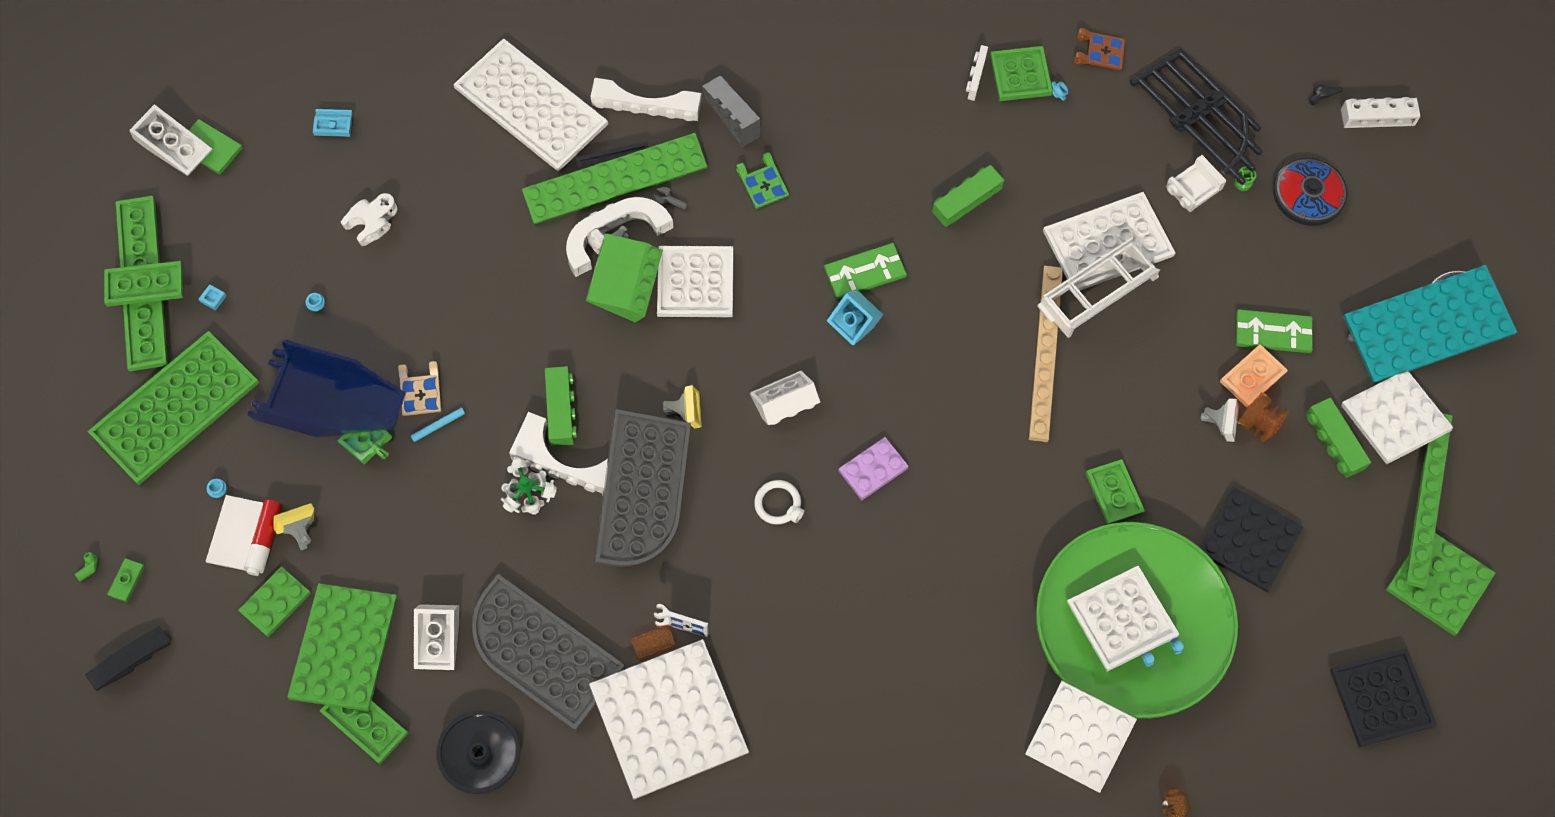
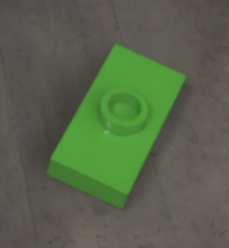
(126, 580)

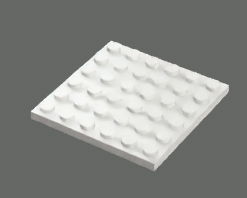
(668, 719)

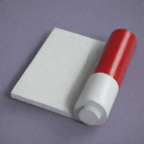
(244, 534)

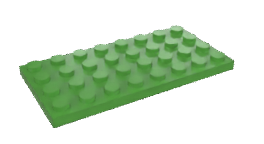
(173, 407)

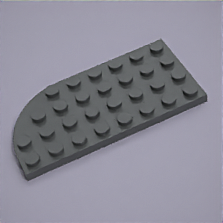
(641, 488)
(539, 652)

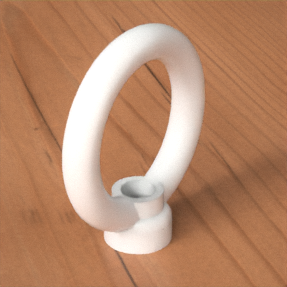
(794, 513)

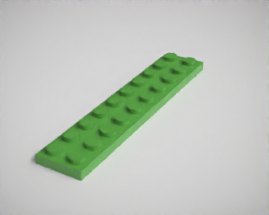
(614, 178)
(142, 321)

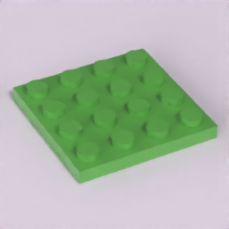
(1452, 586)

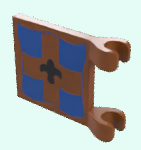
(1102, 50)

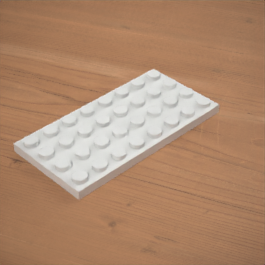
(531, 104)

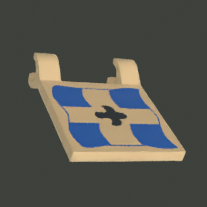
(421, 391)

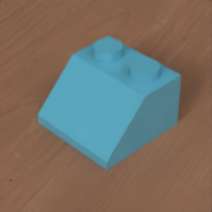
(854, 317)

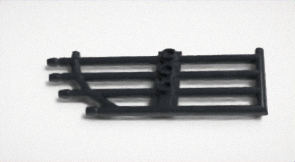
(1200, 109)

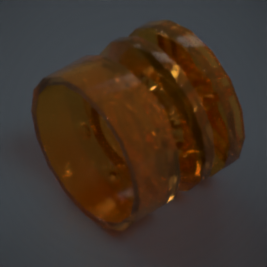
(1263, 417)

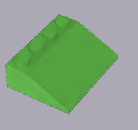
(624, 276)

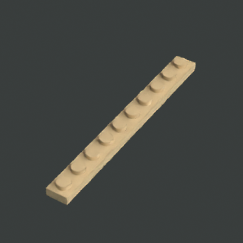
(1044, 362)

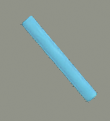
(438, 424)

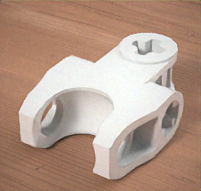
(373, 216)

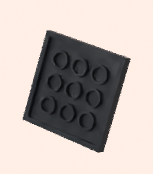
(1250, 539)
(1383, 697)

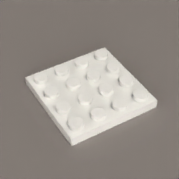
(695, 281)
(1396, 416)
(1122, 618)
(1081, 736)

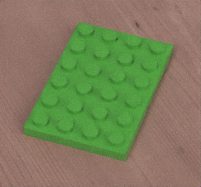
(343, 647)

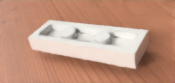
(976, 72)

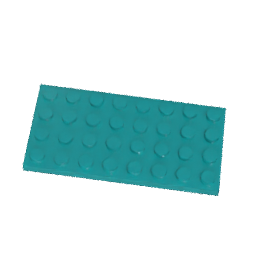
(1429, 324)

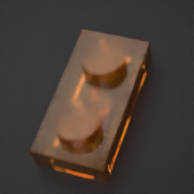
(653, 642)

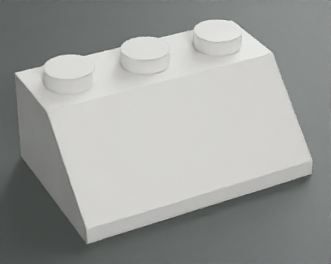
(785, 397)

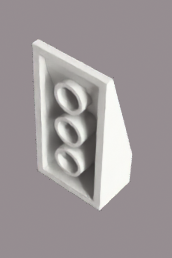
(169, 140)

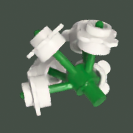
(533, 482)

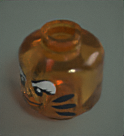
(1175, 804)

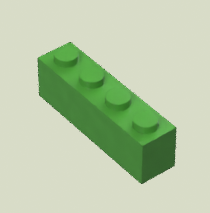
(968, 195)
(559, 406)
(1338, 438)

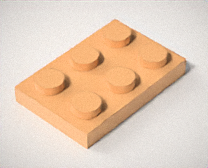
(1253, 375)

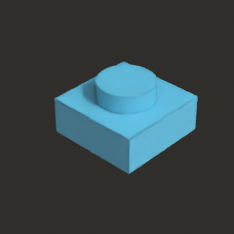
(212, 297)

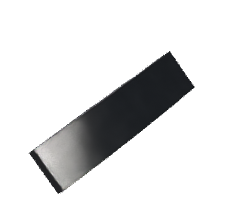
(128, 657)

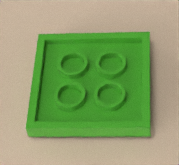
(1021, 73)

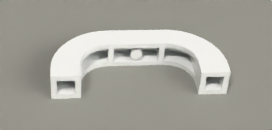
(609, 218)

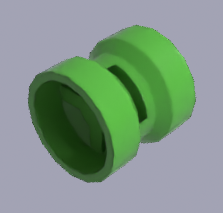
(1249, 177)

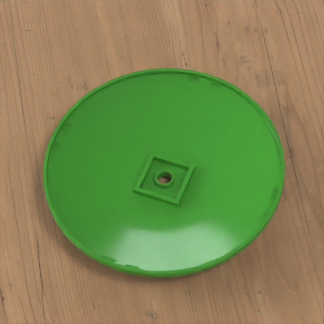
(1187, 588)

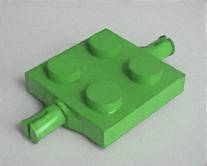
(366, 444)

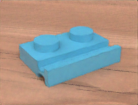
(332, 122)

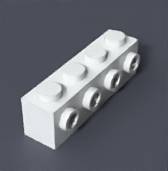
(1380, 112)

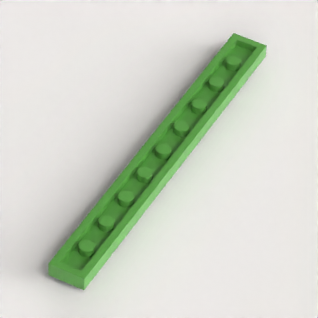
(1427, 511)

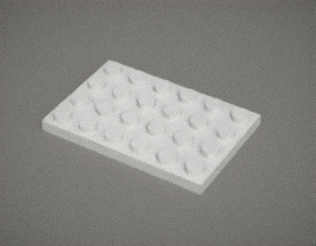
(1095, 233)

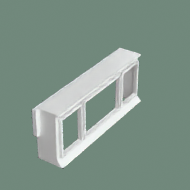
(1054, 313)

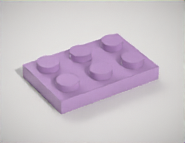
(873, 468)

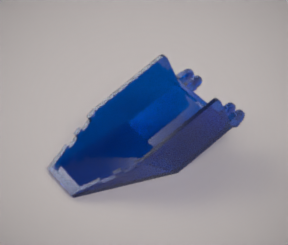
(327, 394)

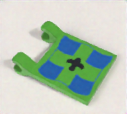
(764, 184)

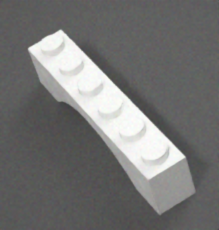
(682, 105)

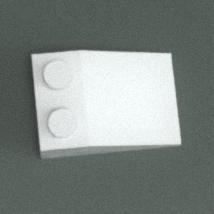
(435, 636)

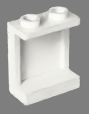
(1196, 184)

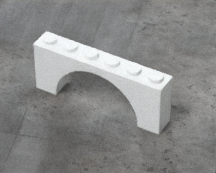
(531, 446)

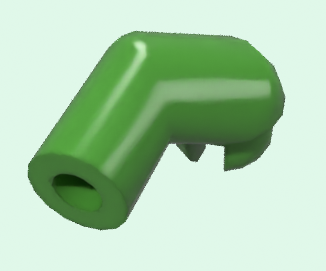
(90, 566)

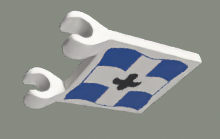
(681, 622)

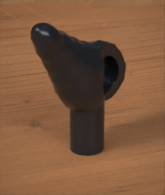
(1323, 92)

